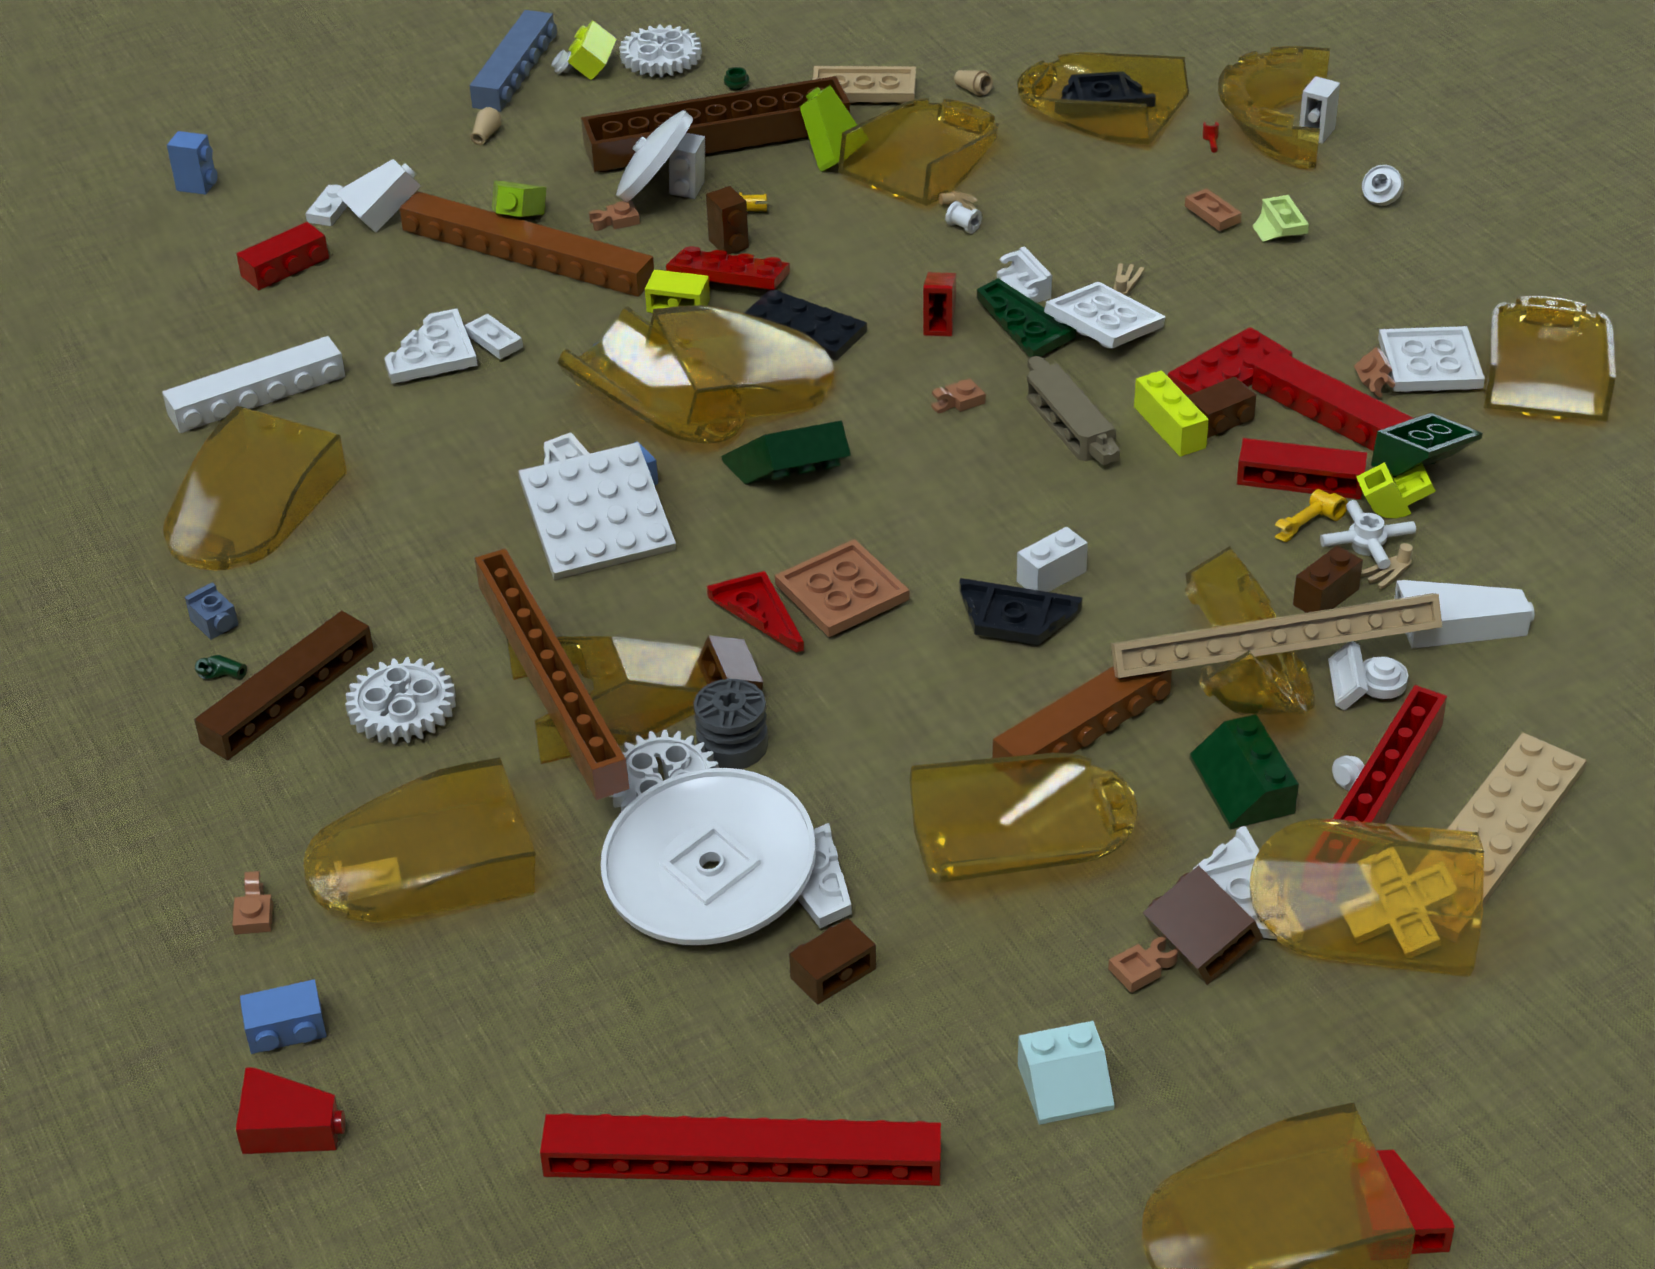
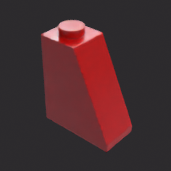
(939, 304)
(286, 1116)
(1431, 1223)

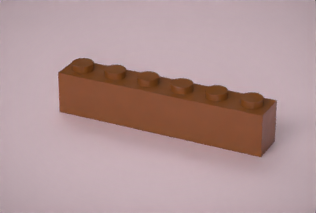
(1083, 714)

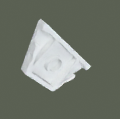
(1231, 870)

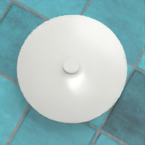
(652, 154)

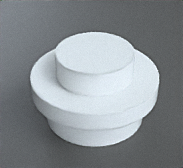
(560, 62)
(1346, 770)

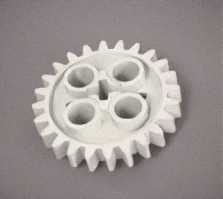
(660, 50)
(400, 700)
(676, 757)

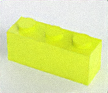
(1171, 413)

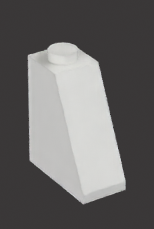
(380, 193)

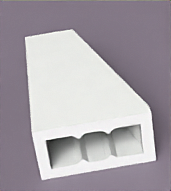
(1470, 613)

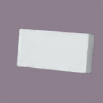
(1347, 675)

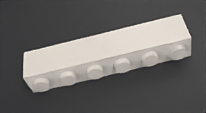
(254, 384)

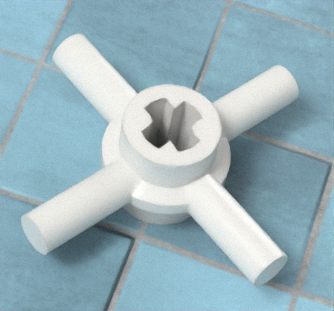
(1368, 534)

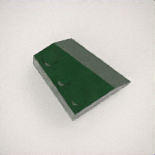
(789, 452)

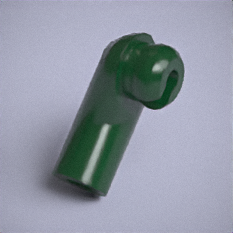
(219, 666)

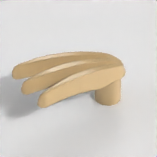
(949, 198)
(1122, 282)
(1398, 566)

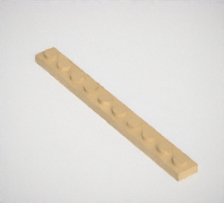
(1276, 635)

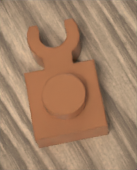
(618, 215)
(1374, 370)
(1140, 966)

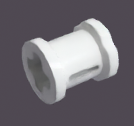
(963, 217)

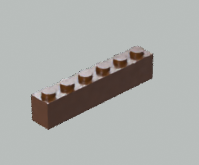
(283, 685)

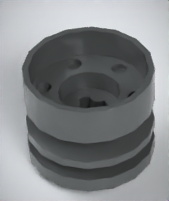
(732, 722)

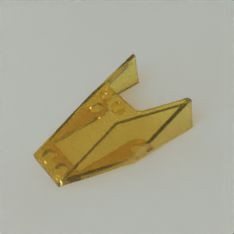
(635, 685)

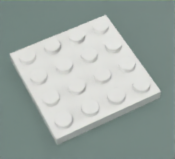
(596, 510)

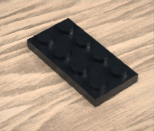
(829, 328)

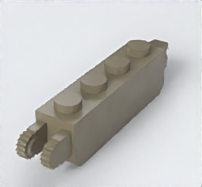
(1070, 413)

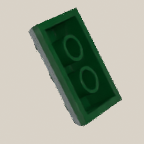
(1420, 442)
(1245, 773)

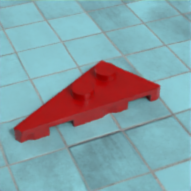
(758, 604)

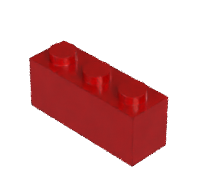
(282, 255)

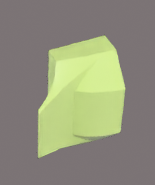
(1280, 219)

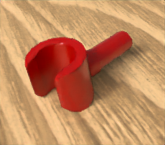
(1211, 134)

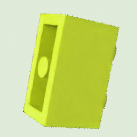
(591, 49)
(676, 289)

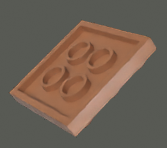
(842, 587)

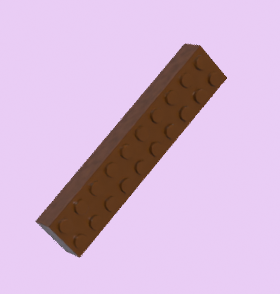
(724, 120)

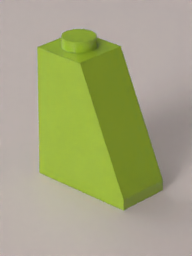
(825, 121)
(518, 199)

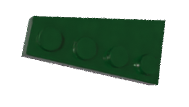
(1024, 319)

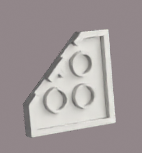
(433, 349)

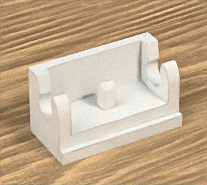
(1026, 275)

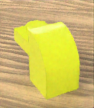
(1391, 495)

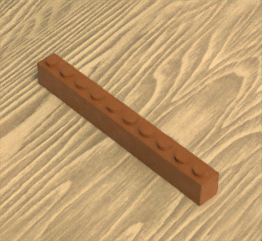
(527, 243)
(552, 675)

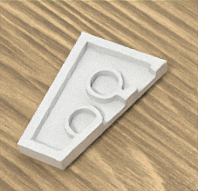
(826, 891)

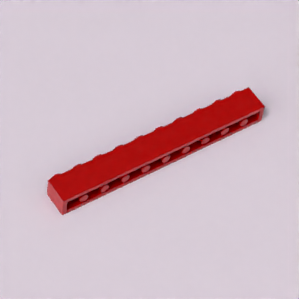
(741, 1149)

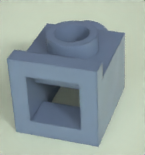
(211, 611)

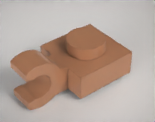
(961, 395)
(254, 910)

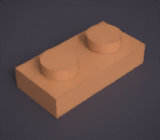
(1213, 209)

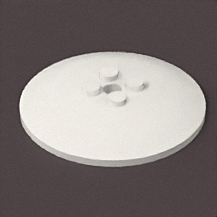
(698, 817)

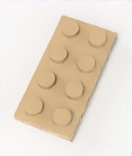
(873, 83)

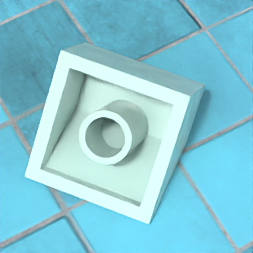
(1065, 1072)

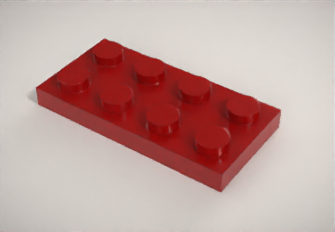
(730, 269)
(1228, 359)

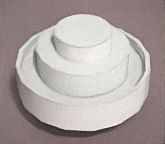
(1382, 185)
(1385, 677)

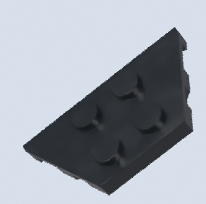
(1106, 88)
(1016, 611)

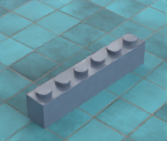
(512, 60)

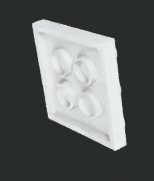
(1104, 314)
(1431, 358)

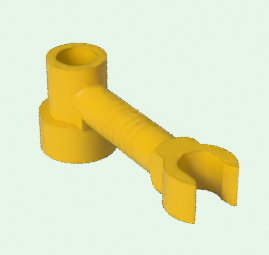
(1320, 503)

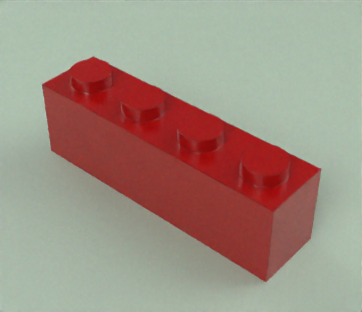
(1300, 468)

